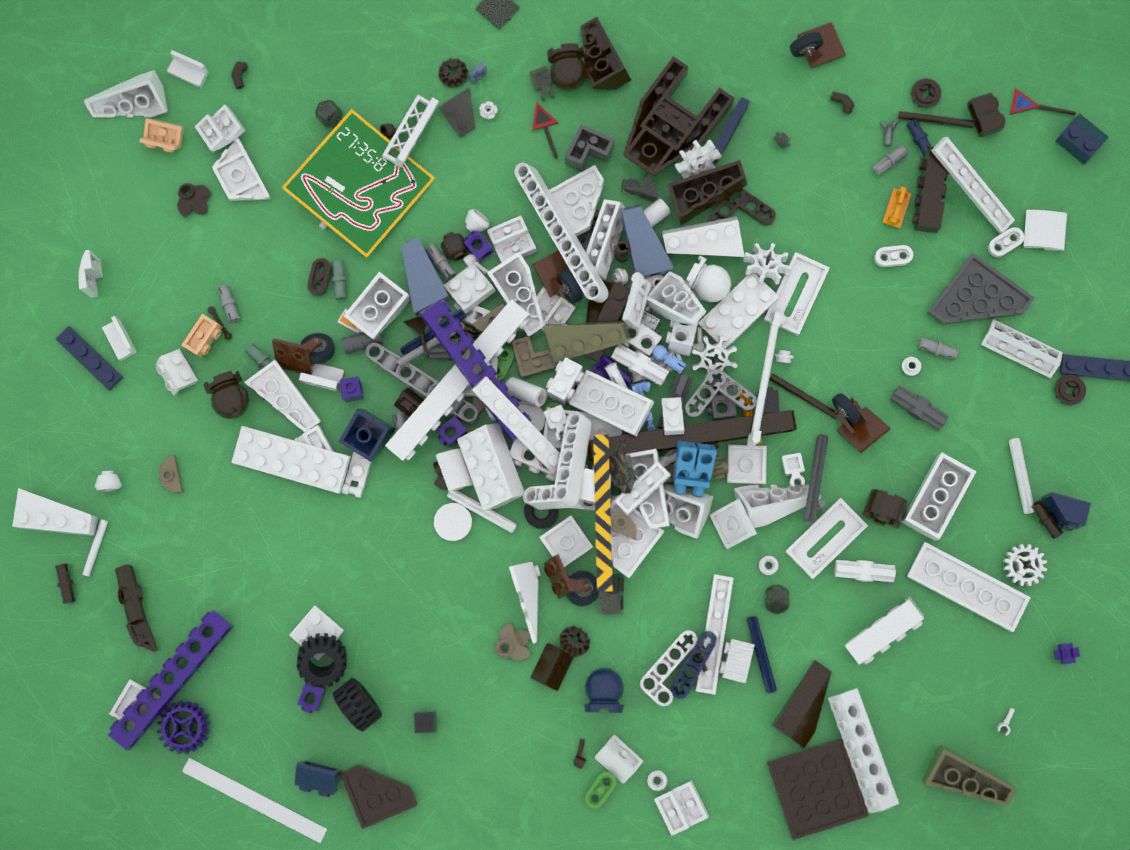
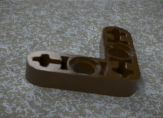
(740, 203)

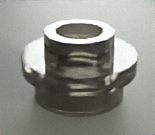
(782, 140)

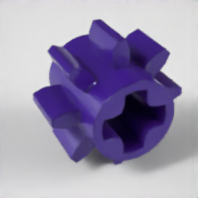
(1066, 653)

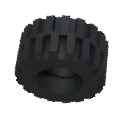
(317, 674)
(357, 704)

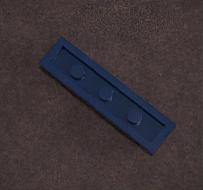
(89, 358)
(1095, 367)

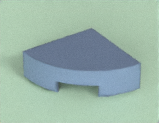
(478, 72)

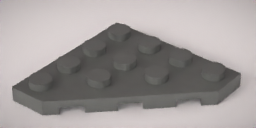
(979, 294)

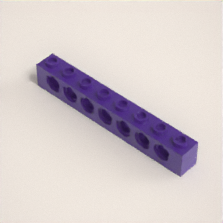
(430, 317)
(119, 731)

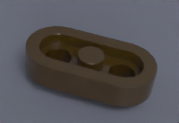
(317, 277)

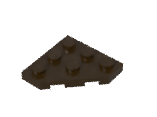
(376, 795)

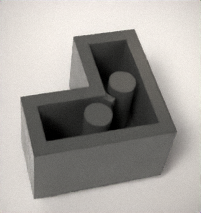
(588, 143)

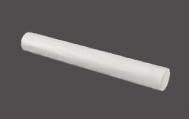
(95, 547)

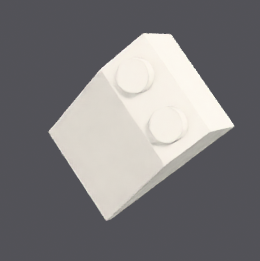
(377, 306)

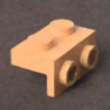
(162, 135)
(202, 336)

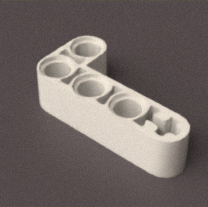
(671, 665)

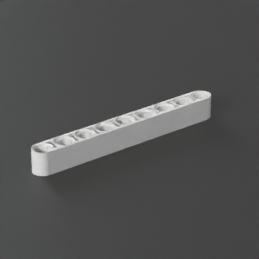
(566, 237)

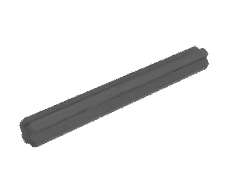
(815, 479)

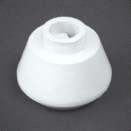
(476, 221)
(107, 482)

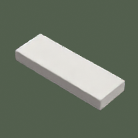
(643, 488)

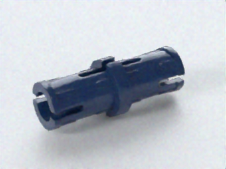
(919, 136)

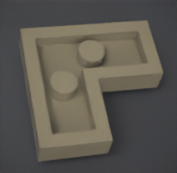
(531, 363)

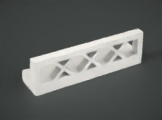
(416, 131)
(1021, 349)

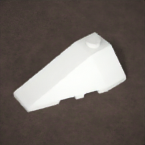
(655, 506)

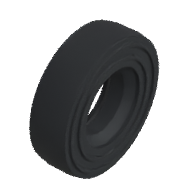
(537, 522)

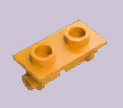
(897, 207)

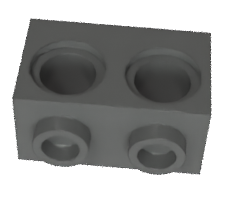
(721, 400)

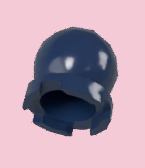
(604, 690)

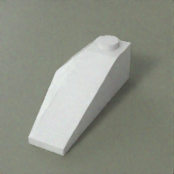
(134, 97)
(515, 282)
(675, 300)
(771, 503)
(687, 511)
(527, 587)

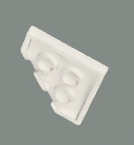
(579, 198)
(630, 552)

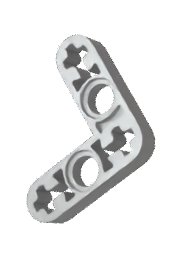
(721, 388)

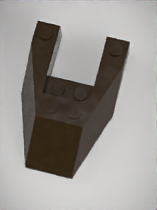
(666, 127)

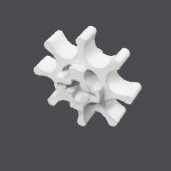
(698, 159)
(759, 263)
(715, 349)

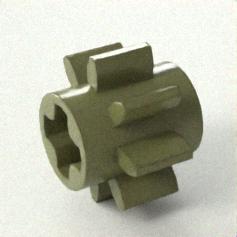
(719, 469)

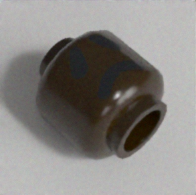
(454, 246)

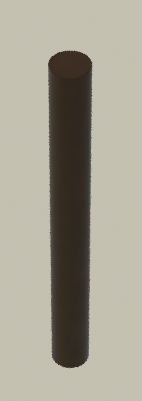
(936, 119)
(802, 395)

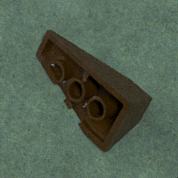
(601, 59)
(607, 311)
(802, 710)

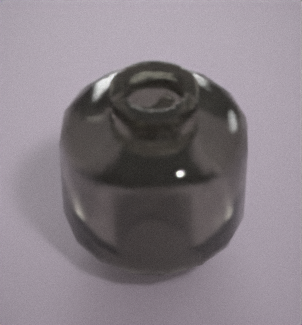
(329, 113)
(777, 599)

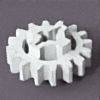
(1030, 559)

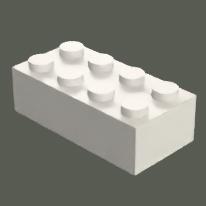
(491, 466)
(938, 496)

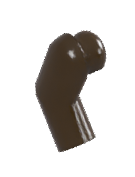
(239, 67)
(845, 100)

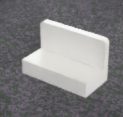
(187, 69)
(119, 339)
(323, 377)
(618, 759)

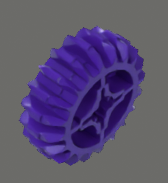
(177, 721)

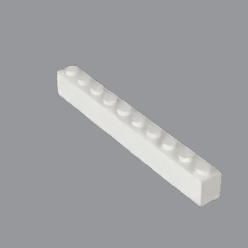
(454, 383)

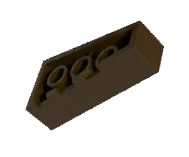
(706, 189)
(931, 191)

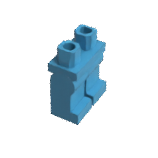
(693, 467)

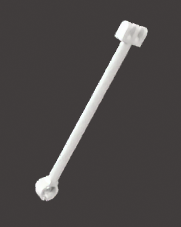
(776, 321)

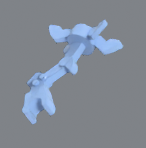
(639, 388)

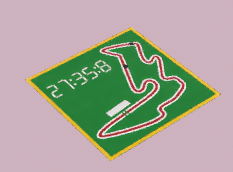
(356, 187)

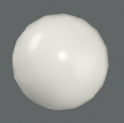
(709, 281)

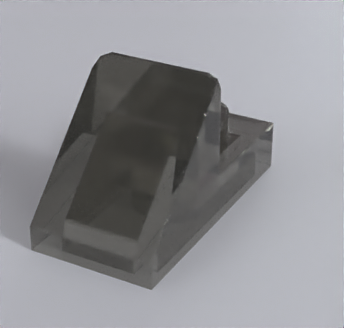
(645, 191)

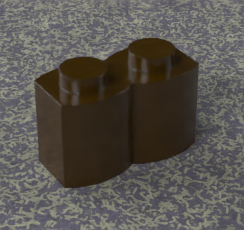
(986, 114)

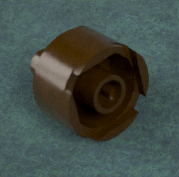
(885, 508)

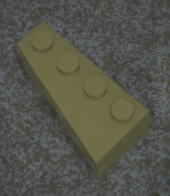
(583, 338)
(962, 776)

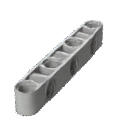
(417, 381)

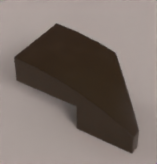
(142, 635)

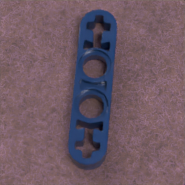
(731, 126)
(691, 663)

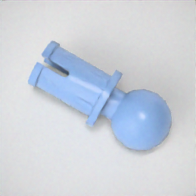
(660, 353)

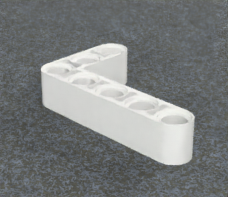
(570, 468)

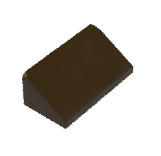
(408, 401)

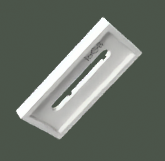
(816, 276)
(837, 512)

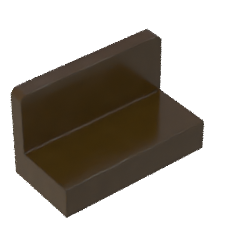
(552, 666)

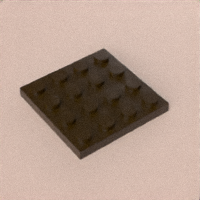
(817, 789)

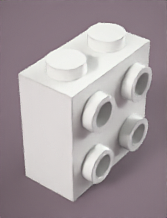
(567, 377)

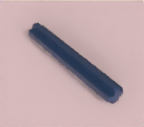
(428, 335)
(761, 654)

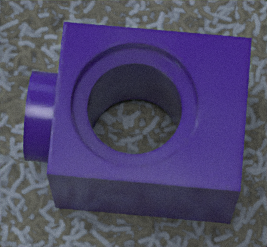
(482, 253)
(351, 389)
(455, 424)
(319, 693)

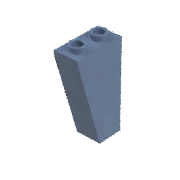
(645, 248)
(422, 278)

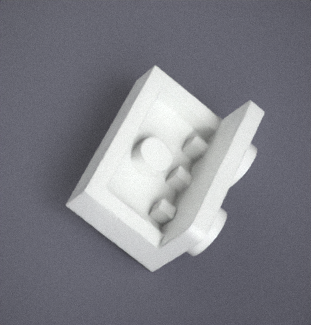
(175, 371)

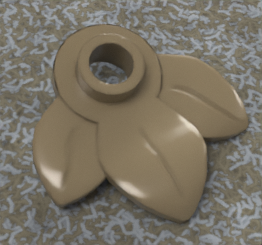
(516, 642)

